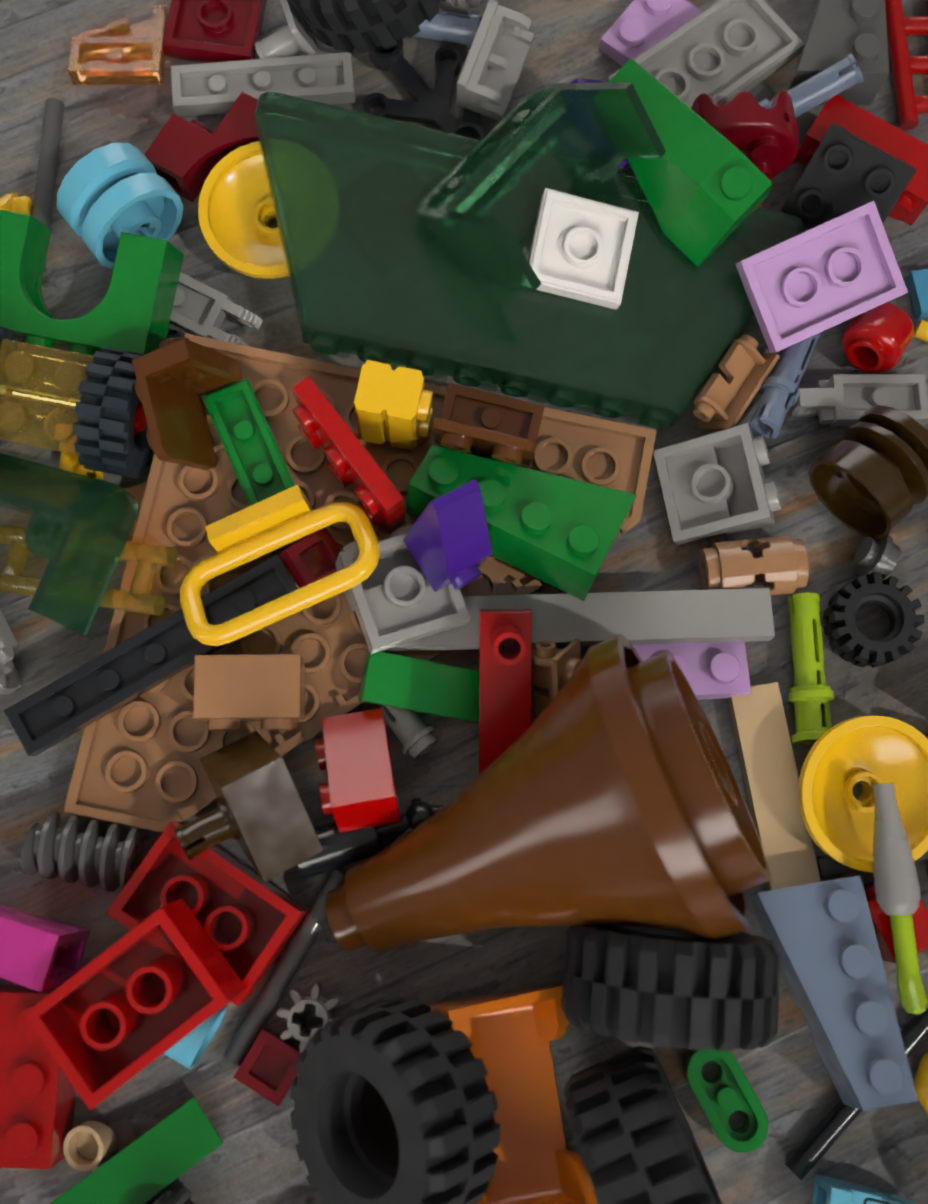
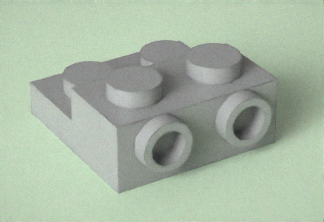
(716, 485)
(397, 600)

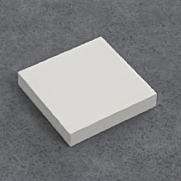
(582, 248)

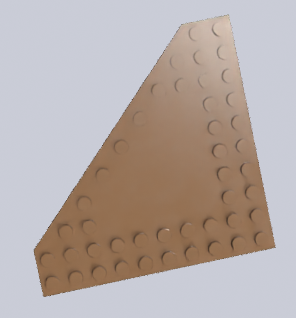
(145, 756)

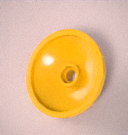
(236, 215)
(867, 752)

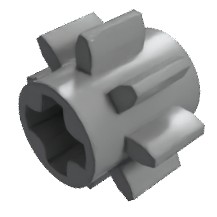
(297, 1024)

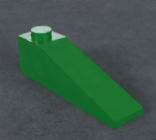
(702, 180)

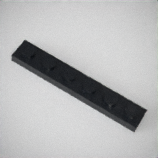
(138, 662)

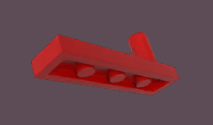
(503, 680)

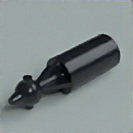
(357, 845)

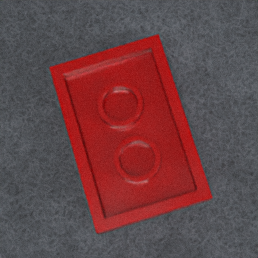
(347, 457)

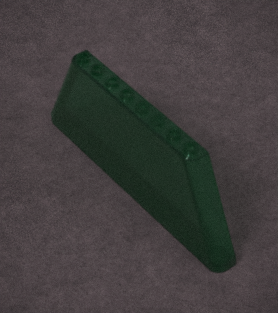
(393, 292)

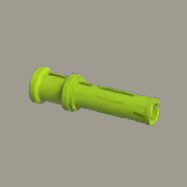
(810, 692)

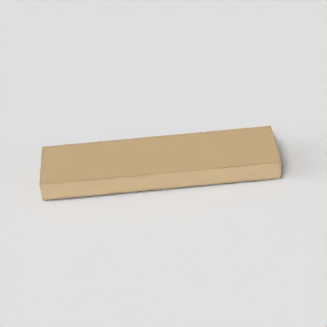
(773, 785)

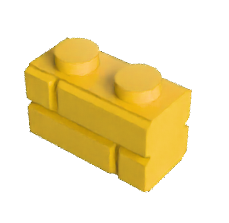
(392, 405)

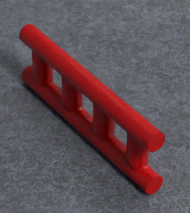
(904, 65)

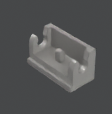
(494, 61)

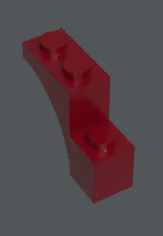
(189, 150)

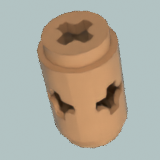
(778, 565)

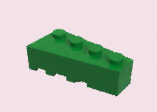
(533, 518)

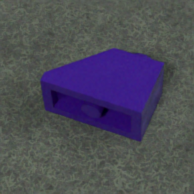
(451, 538)

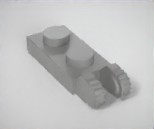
(204, 309)

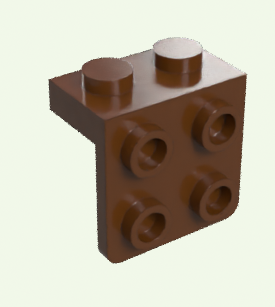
(171, 389)
(488, 425)

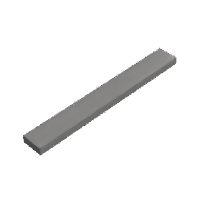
(637, 615)

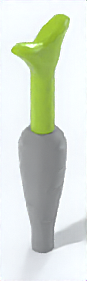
(898, 894)

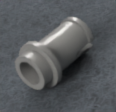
(410, 731)

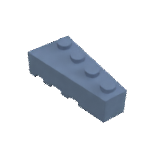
(840, 986)

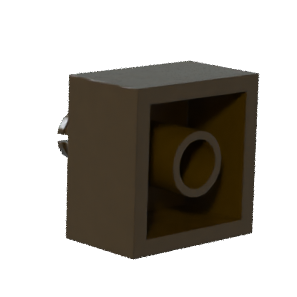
(255, 807)

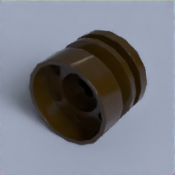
(874, 472)

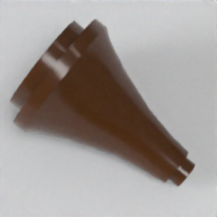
(588, 819)

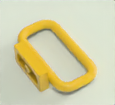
(260, 531)

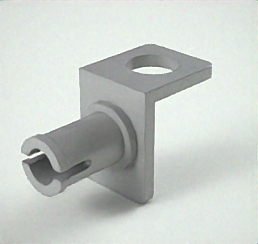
(292, 38)

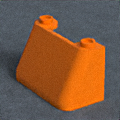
(513, 1040)

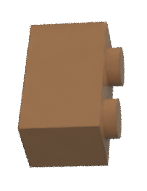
(249, 690)

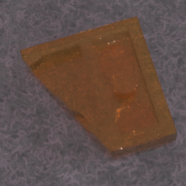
(120, 53)

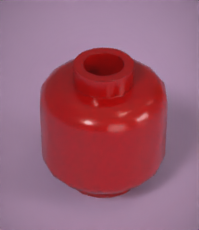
(878, 338)

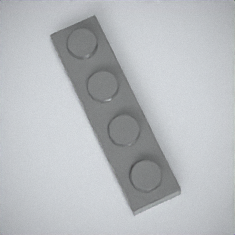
(217, 85)

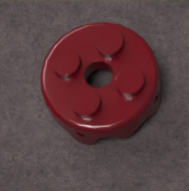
(761, 134)

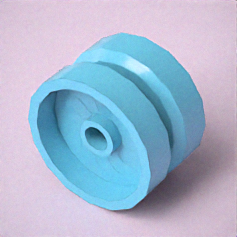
(116, 193)

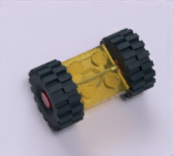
(74, 405)

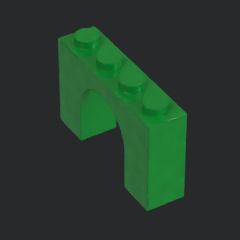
(129, 317)

